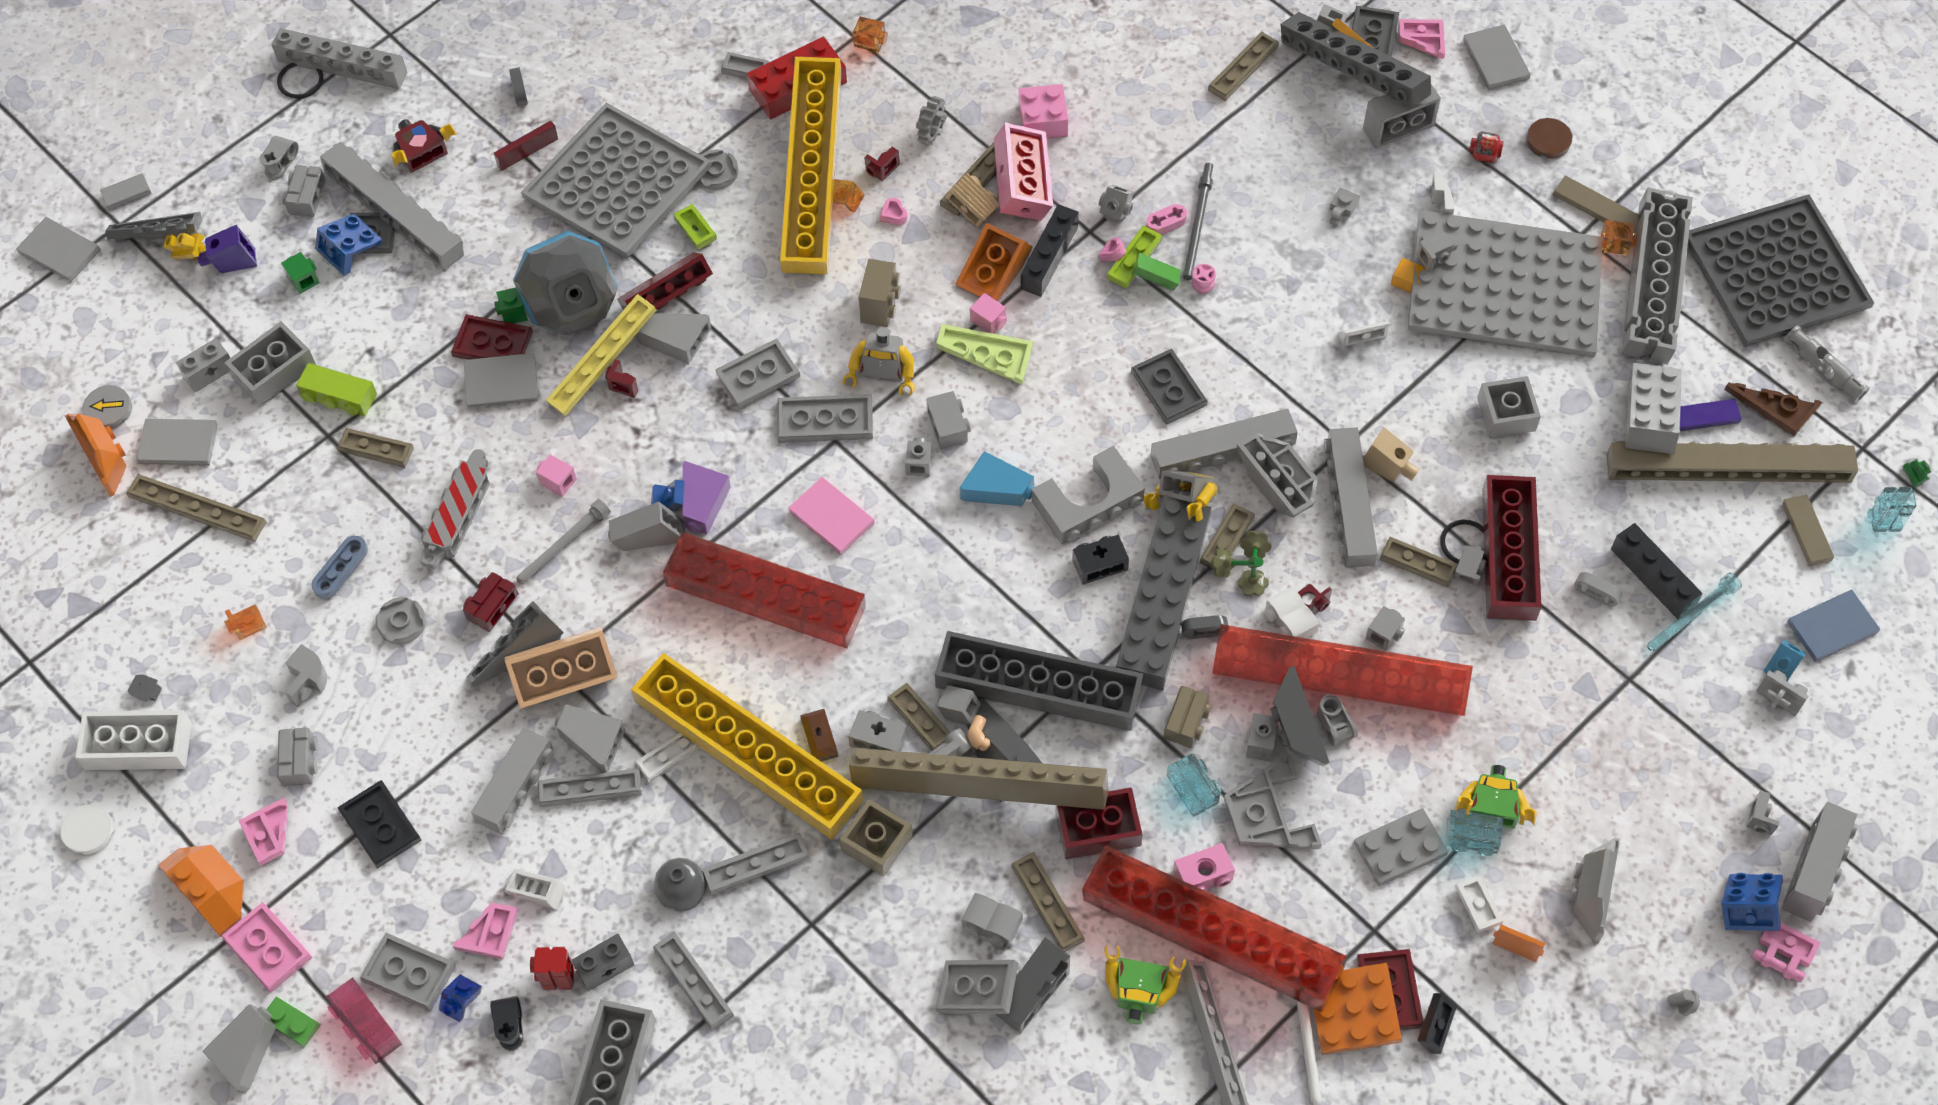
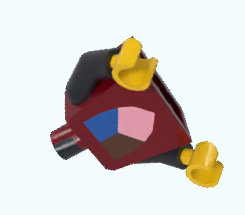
(420, 143)

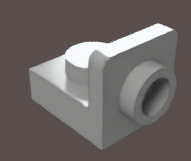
(1759, 813)

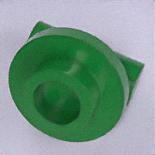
(1917, 471)

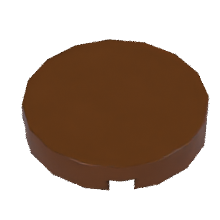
(1549, 138)

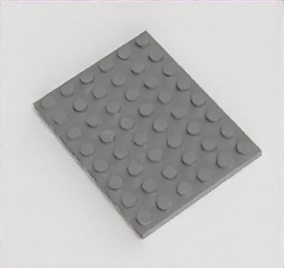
(1509, 285)

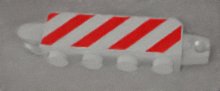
(456, 510)

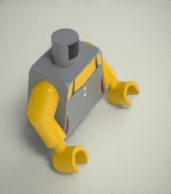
(882, 358)
(1186, 487)

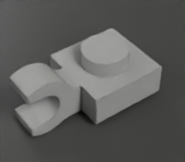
(1343, 204)

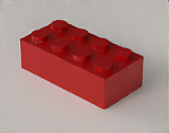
(773, 81)

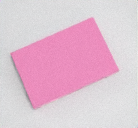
(831, 515)
(266, 947)

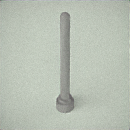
(597, 511)

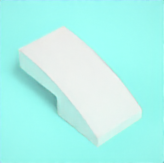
(1441, 194)

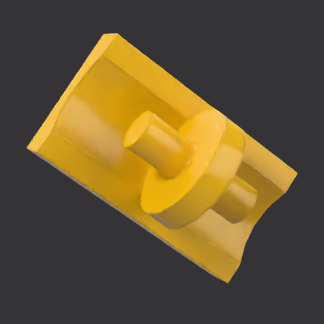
(185, 245)

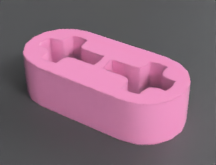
(1166, 219)

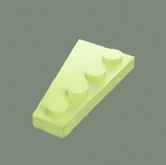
(989, 351)

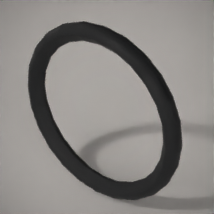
(298, 96)
(1450, 526)

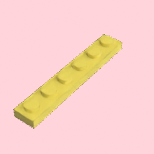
(601, 355)

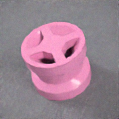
(1203, 272)

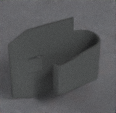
(144, 688)

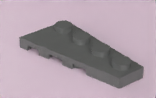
(155, 227)

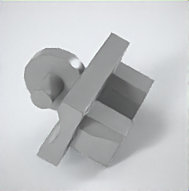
(1783, 693)

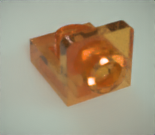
(847, 193)
(245, 622)

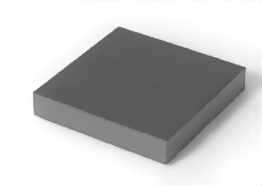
(381, 228)

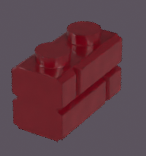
(490, 601)

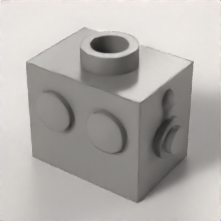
(1262, 737)

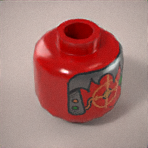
(1486, 147)

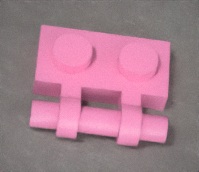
(1791, 944)

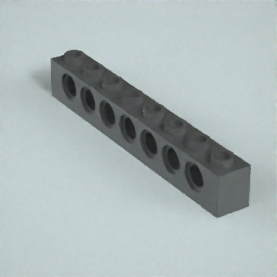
(1356, 59)

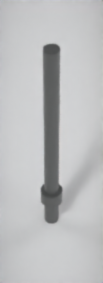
(1205, 186)

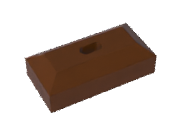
(822, 746)

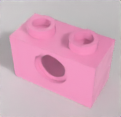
(1213, 859)

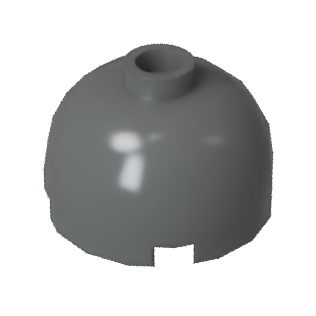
(680, 884)

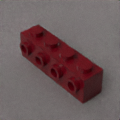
(671, 282)

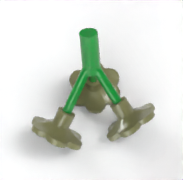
(1255, 547)

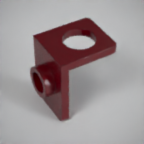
(1321, 600)

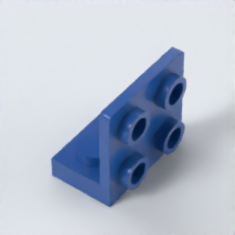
(343, 239)
(1752, 902)

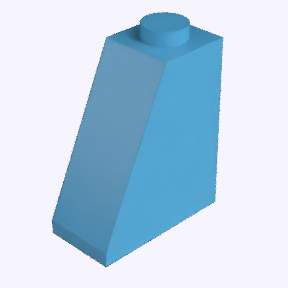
(996, 483)

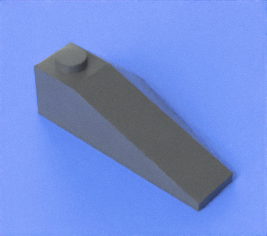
(529, 631)
(1004, 741)

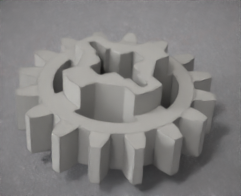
(931, 120)

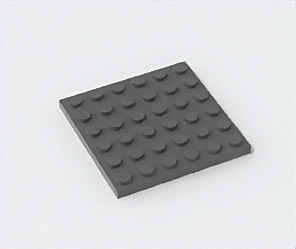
(1778, 270)

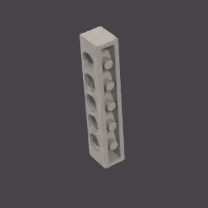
(339, 58)

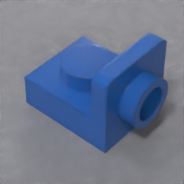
(670, 496)

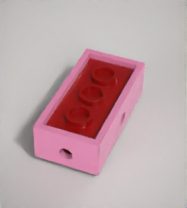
(1023, 172)

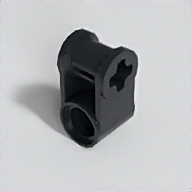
(507, 1019)

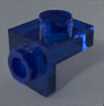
(458, 996)

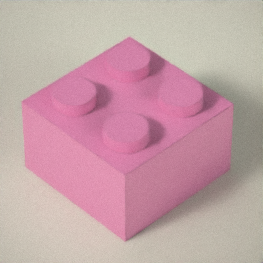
(1044, 109)

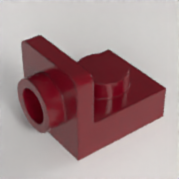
(884, 166)
(619, 381)

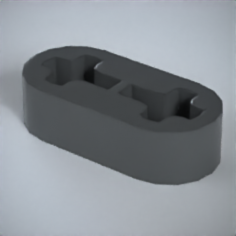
(518, 86)
(1202, 626)

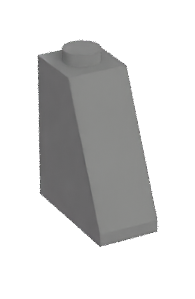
(675, 334)
(646, 528)
(591, 735)
(242, 1046)

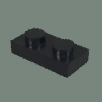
(1437, 1023)

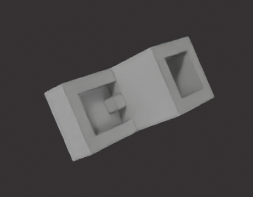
(309, 675)

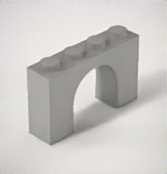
(1071, 520)

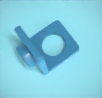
(1785, 659)

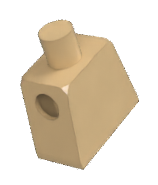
(1390, 457)

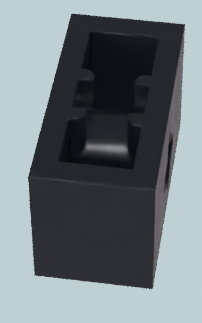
(1100, 559)

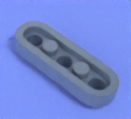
(344, 558)

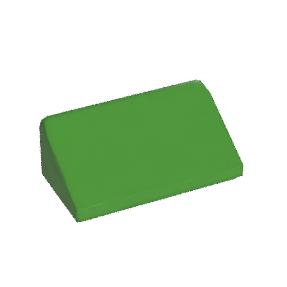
(1156, 271)

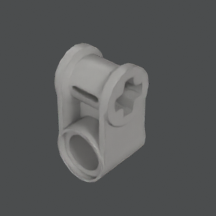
(278, 156)
(1336, 724)

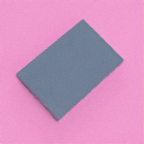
(1833, 625)

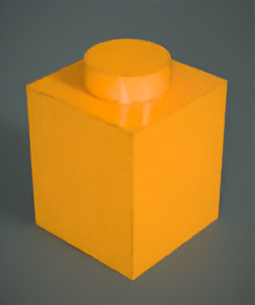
(1404, 274)

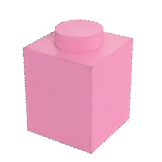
(988, 314)
(556, 475)

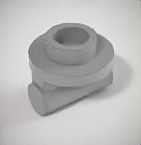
(1686, 1000)

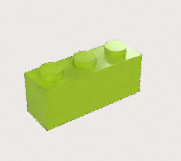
(336, 389)

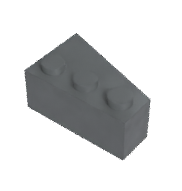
(1036, 983)

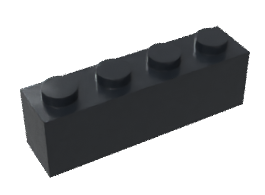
(1049, 250)
(1656, 570)

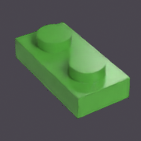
(292, 1022)

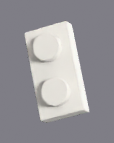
(1479, 904)

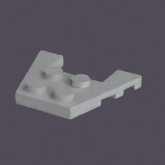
(1258, 814)

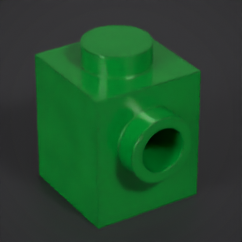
(300, 272)
(510, 306)

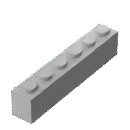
(1219, 443)
(1351, 497)

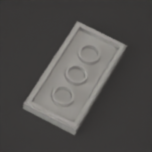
(825, 418)

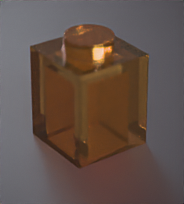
(869, 34)

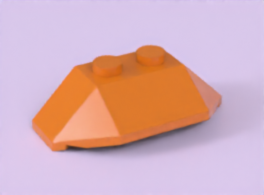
(99, 449)
(207, 884)

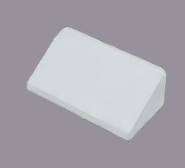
(1364, 333)

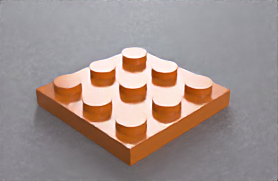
(1359, 1012)

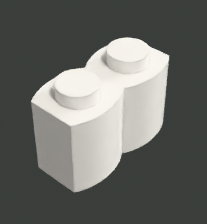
(1291, 614)

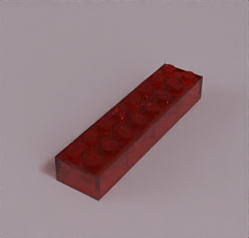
(764, 590)

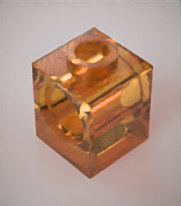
(1617, 237)

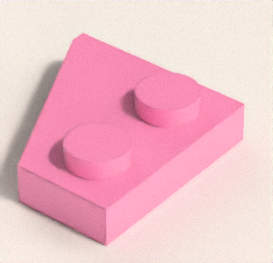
(1423, 35)
(267, 831)
(490, 932)

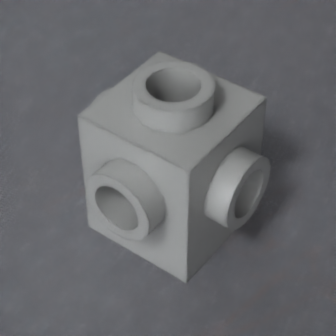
(1116, 203)

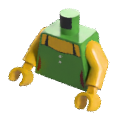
(1497, 797)
(1140, 984)

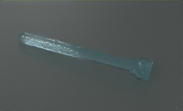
(1728, 585)

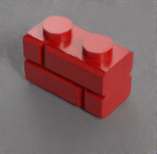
(553, 968)

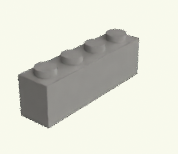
(512, 781)

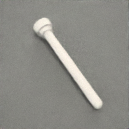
(1309, 1053)

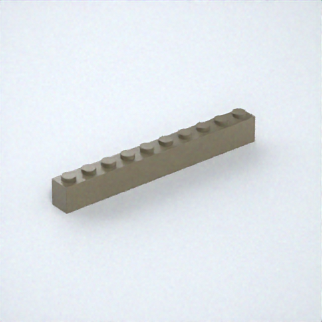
(1736, 463)
(979, 778)

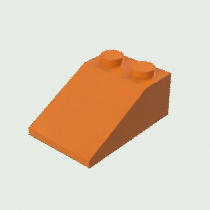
(993, 263)

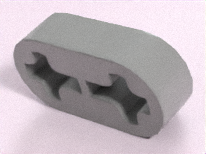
(1598, 589)

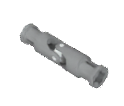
(1813, 351)

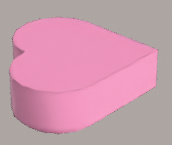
(893, 212)
(1112, 250)

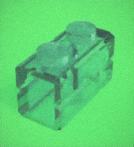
(1892, 509)
(1193, 784)
(1474, 832)

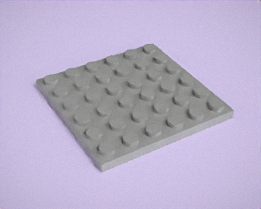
(616, 179)

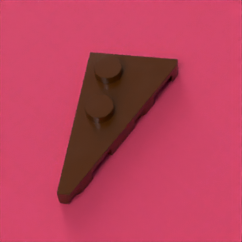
(1781, 409)

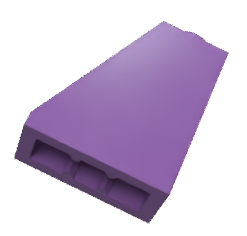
(703, 496)

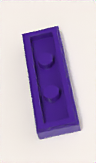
(1709, 414)

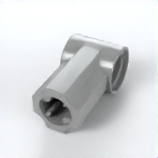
(955, 745)

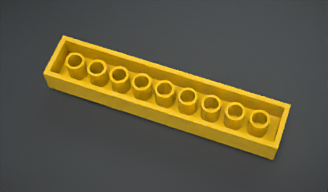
(811, 166)
(748, 746)

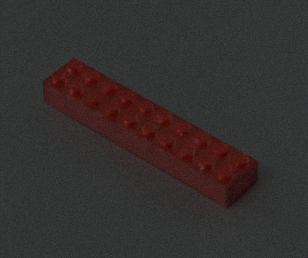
(1343, 669)
(1214, 928)

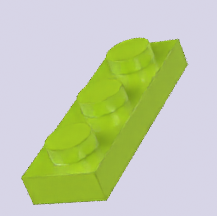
(1144, 242)

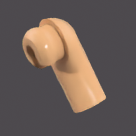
(976, 735)

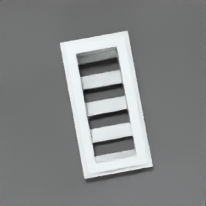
(550, 893)

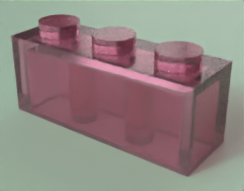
(362, 1021)

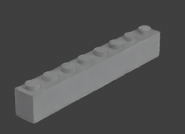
(386, 198)

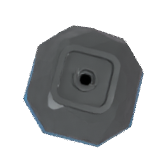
(565, 283)

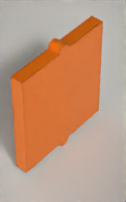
(1518, 943)

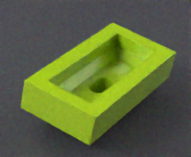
(691, 219)

